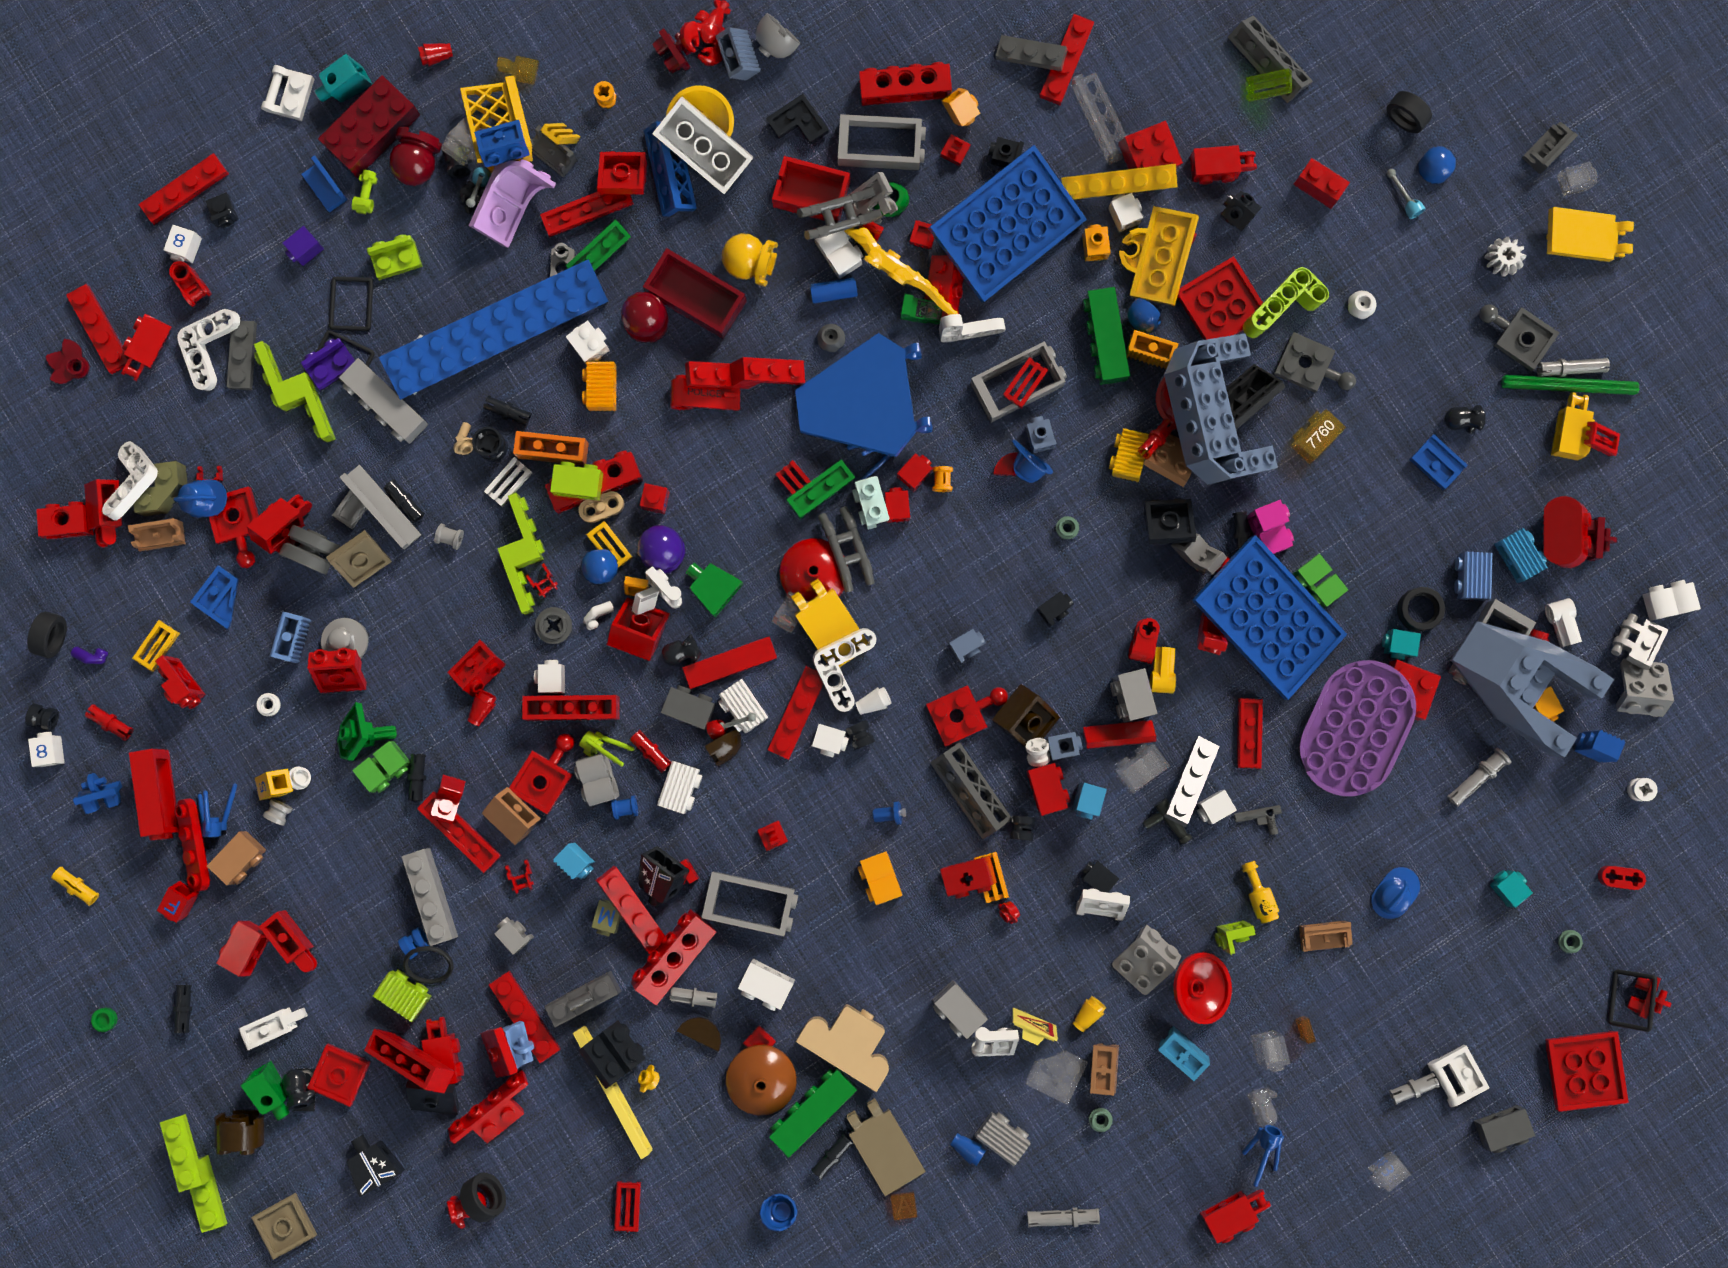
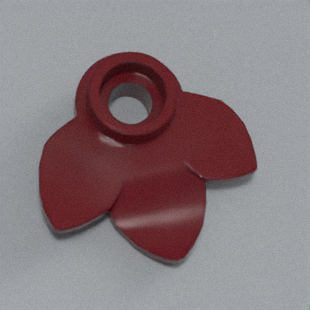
(65, 363)

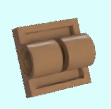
(1170, 461)

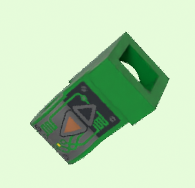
(920, 310)

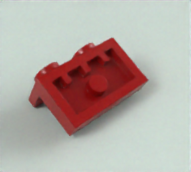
(476, 668)

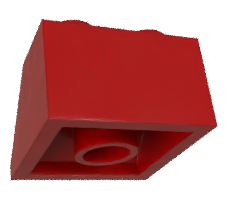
(637, 633)

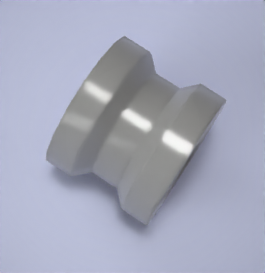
(277, 812)

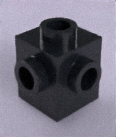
(1240, 210)

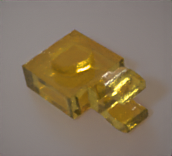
(522, 69)

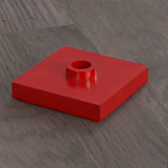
(499, 1052)
(339, 1075)

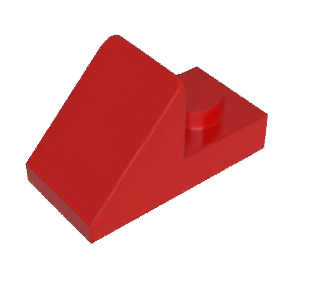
(447, 799)

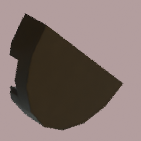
(702, 1031)

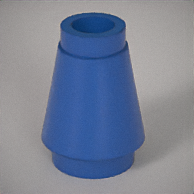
(968, 1149)

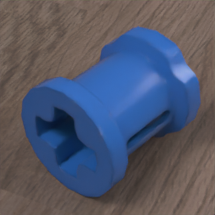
(624, 807)

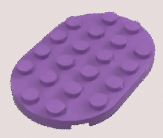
(1358, 728)

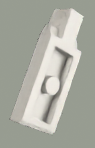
(270, 1027)

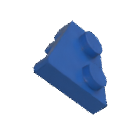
(218, 596)

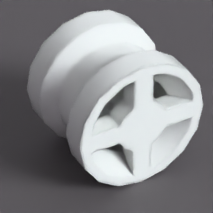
(1038, 752)
(1635, 789)

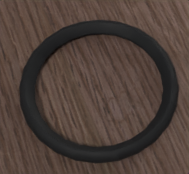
(428, 948)

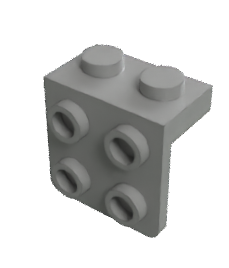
(1645, 690)
(1147, 960)

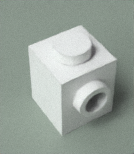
(1125, 211)
(550, 677)
(830, 740)

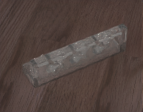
(1096, 119)

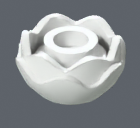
(1355, 307)

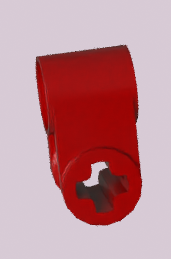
(191, 285)
(1142, 645)

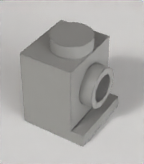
(513, 935)

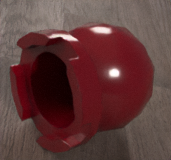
(413, 157)
(644, 317)

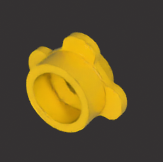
(648, 1079)

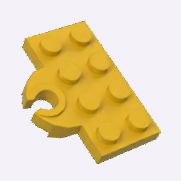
(1160, 254)

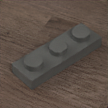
(1031, 53)
(242, 356)

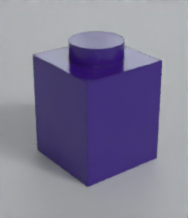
(302, 246)

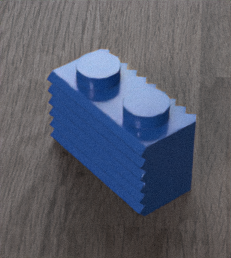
(1599, 746)

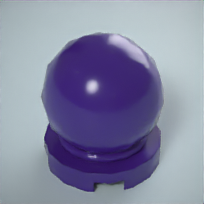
(661, 548)

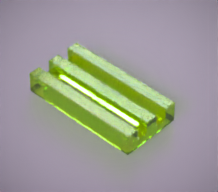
(1266, 77)

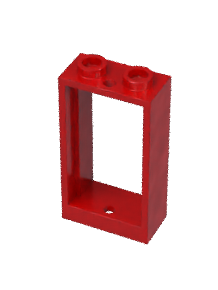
(154, 793)

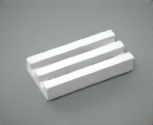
(502, 475)

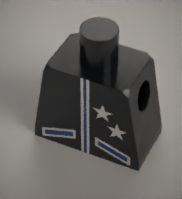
(660, 876)
(372, 1165)

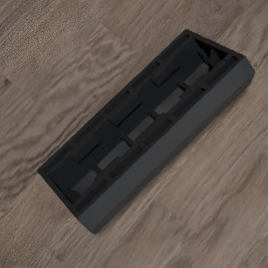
(1251, 393)

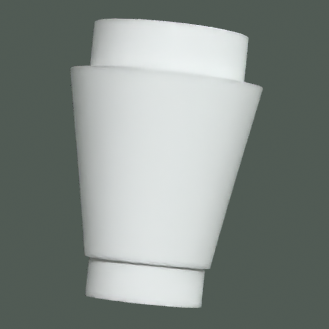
(874, 701)

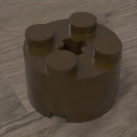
(239, 1132)

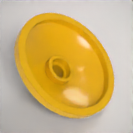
(710, 103)

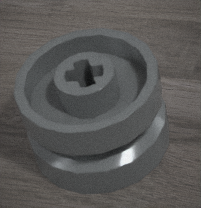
(309, 549)

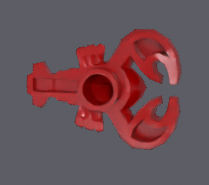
(708, 29)

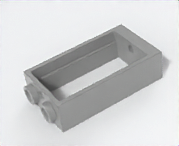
(880, 161)
(1047, 354)
(1505, 613)
(711, 898)

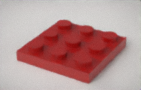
(1220, 300)
(1586, 1071)

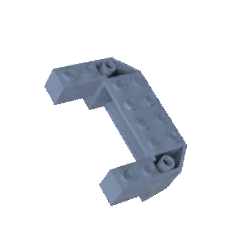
(1205, 413)

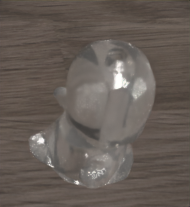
(1262, 1108)

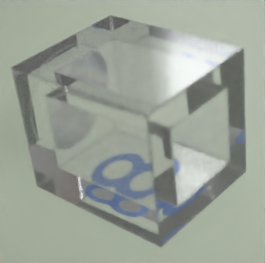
(1577, 178)
(1388, 1172)

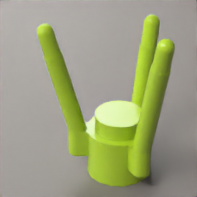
(592, 744)

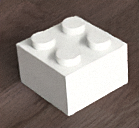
(766, 985)

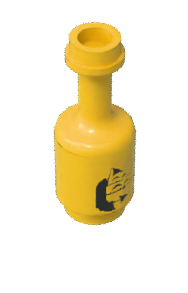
(1261, 897)

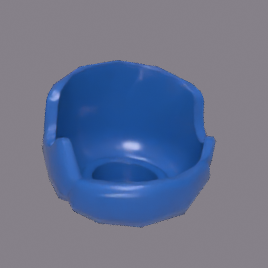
(1437, 164)
(1143, 316)
(599, 566)
(778, 1212)

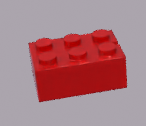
(808, 185)

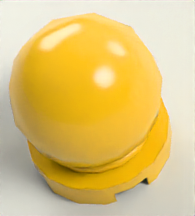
(748, 258)

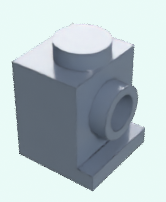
(1037, 442)
(967, 645)
(1074, 745)

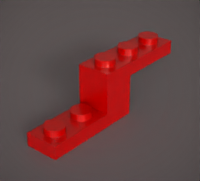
(745, 373)

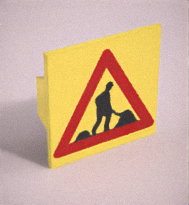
(1034, 1028)

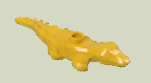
(894, 268)

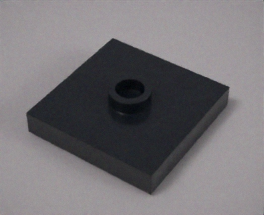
(432, 1101)

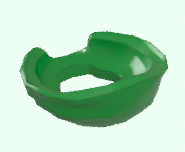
(902, 202)

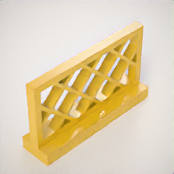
(511, 105)

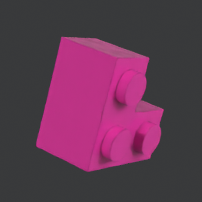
(1269, 526)

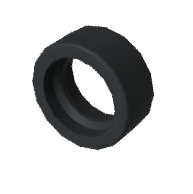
(1409, 112)
(1436, 599)
(46, 634)
(472, 1203)

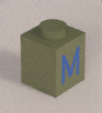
(606, 918)

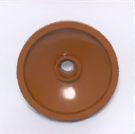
(764, 1065)

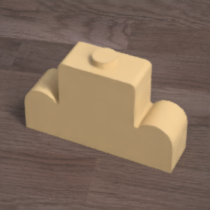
(848, 1044)

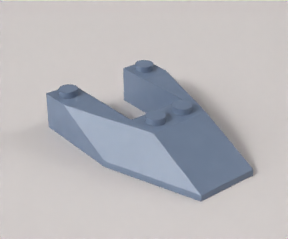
(1513, 672)

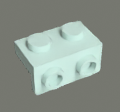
(872, 502)

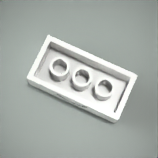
(703, 145)

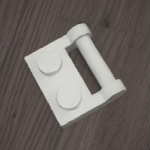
(294, 96)
(670, 594)
(1103, 904)
(1002, 1042)
(1465, 1072)

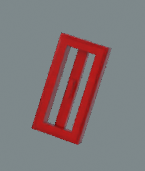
(1036, 367)
(1594, 427)
(786, 470)
(628, 1185)

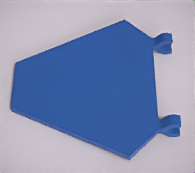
(864, 399)

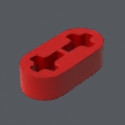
(1620, 882)

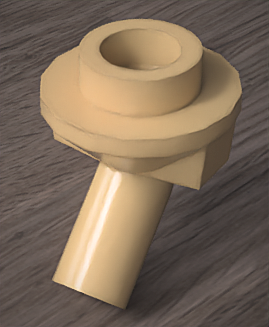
(464, 443)

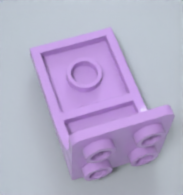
(506, 199)

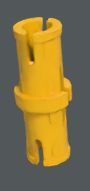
(75, 886)

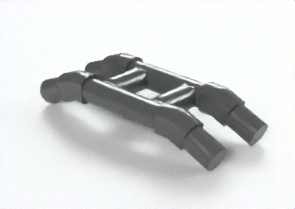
(846, 202)
(841, 561)

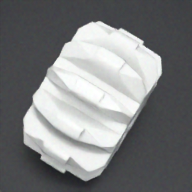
(1510, 251)

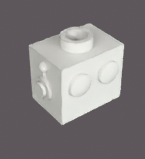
(588, 342)

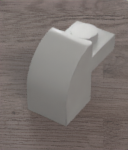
(1200, 555)

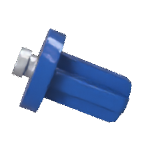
(889, 813)

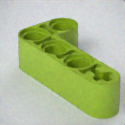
(1301, 292)

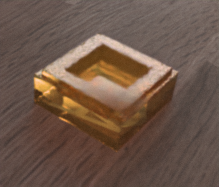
(1305, 1029)
(903, 1205)

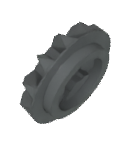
(542, 625)

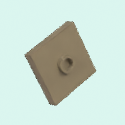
(358, 559)
(284, 1226)

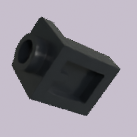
(222, 210)

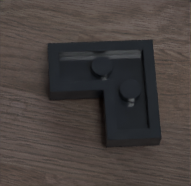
(798, 114)

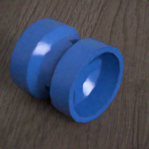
(416, 939)

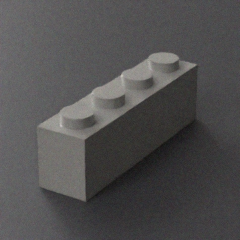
(383, 400)
(429, 896)

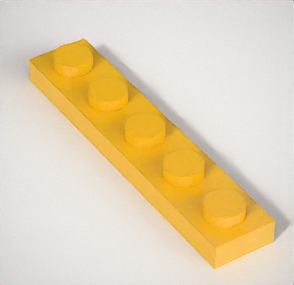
(1121, 181)

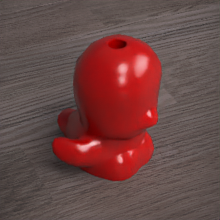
(456, 1211)

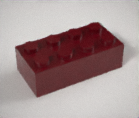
(369, 126)
(695, 293)

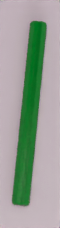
(1570, 384)

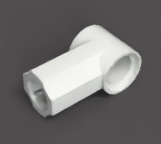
(1562, 616)

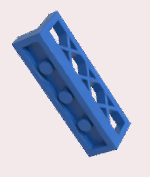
(664, 171)

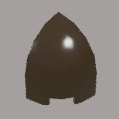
(725, 747)

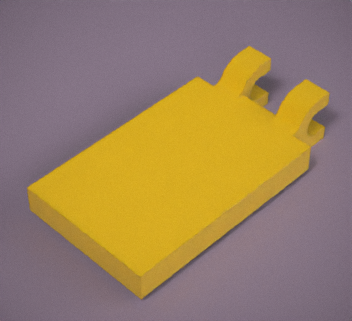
(1586, 235)
(826, 620)

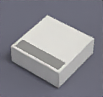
(645, 600)

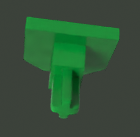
(357, 733)

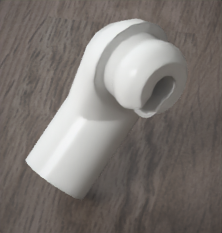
(595, 612)

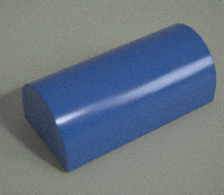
(833, 290)

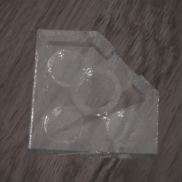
(1057, 1075)

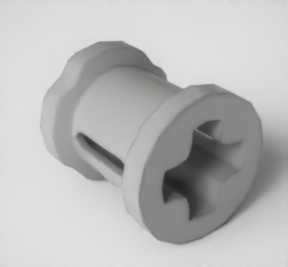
(449, 536)

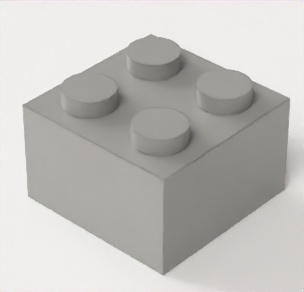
(1133, 695)
(959, 1009)

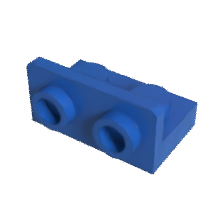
(501, 143)

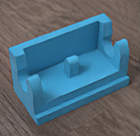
(1184, 1054)

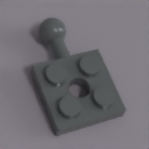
(1510, 340)
(1320, 358)

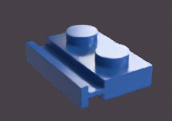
(1438, 462)

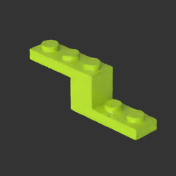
(293, 392)
(521, 553)
(193, 1173)

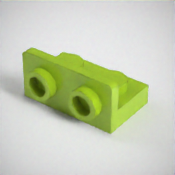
(394, 256)
(1235, 931)

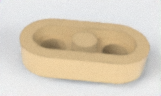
(601, 507)

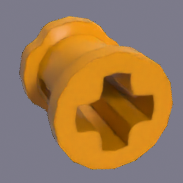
(601, 88)
(942, 479)

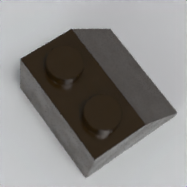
(1025, 716)

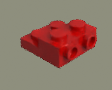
(622, 173)
(336, 670)
(180, 686)

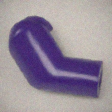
(89, 658)

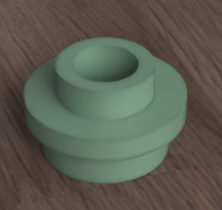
(1074, 527)
(1576, 944)
(1102, 1127)

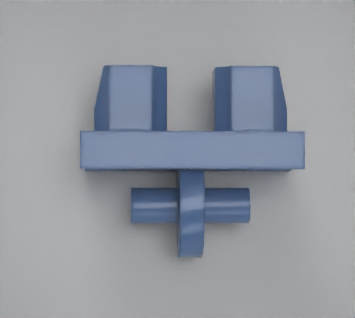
(519, 1043)

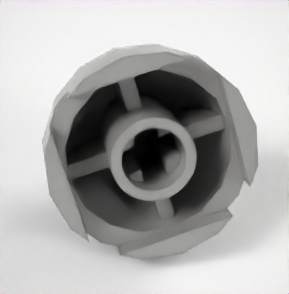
(774, 38)

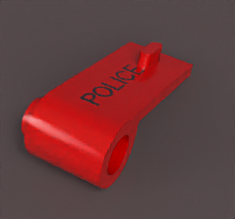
(688, 397)

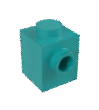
(1401, 644)
(1511, 887)

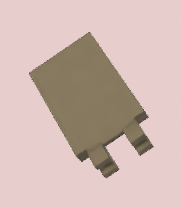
(884, 1148)

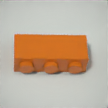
(550, 448)

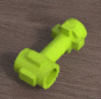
(363, 204)

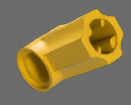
(1163, 676)

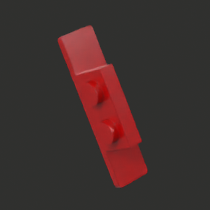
(947, 280)
(493, 1113)

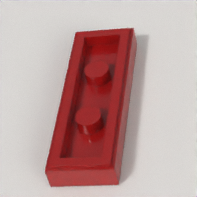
(1249, 733)
(1119, 734)

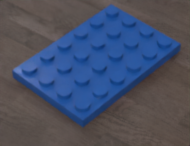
(1007, 223)
(1269, 617)

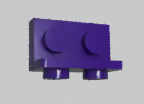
(327, 363)

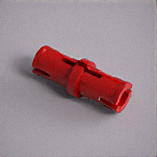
(1156, 438)
(109, 722)
(650, 751)

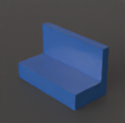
(324, 186)

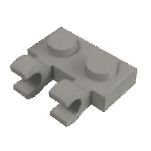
(882, 192)

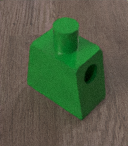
(713, 586)
(266, 1090)

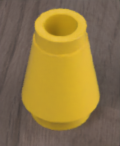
(1089, 1013)

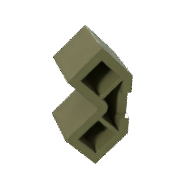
(168, 482)

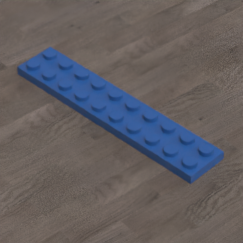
(493, 329)

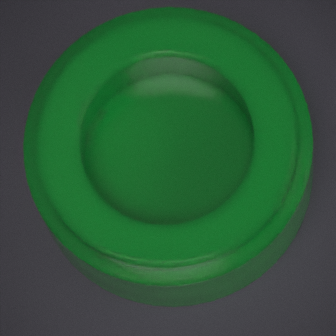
(104, 1019)

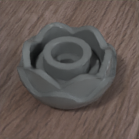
(834, 344)

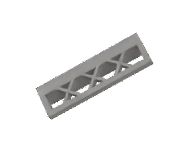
(381, 507)

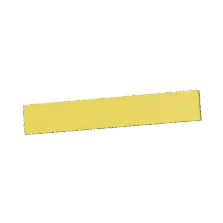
(620, 1105)

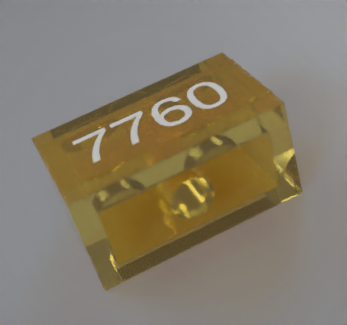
(1317, 436)

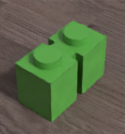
(1312, 572)
(372, 773)

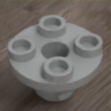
(345, 634)

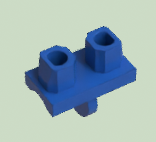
(88, 797)

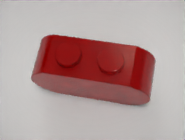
(1566, 532)

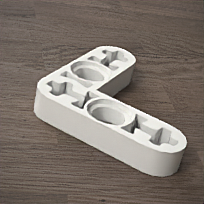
(953, 329)
(199, 340)
(135, 484)
(832, 667)

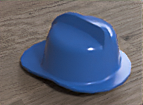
(1028, 465)
(202, 498)
(1395, 893)

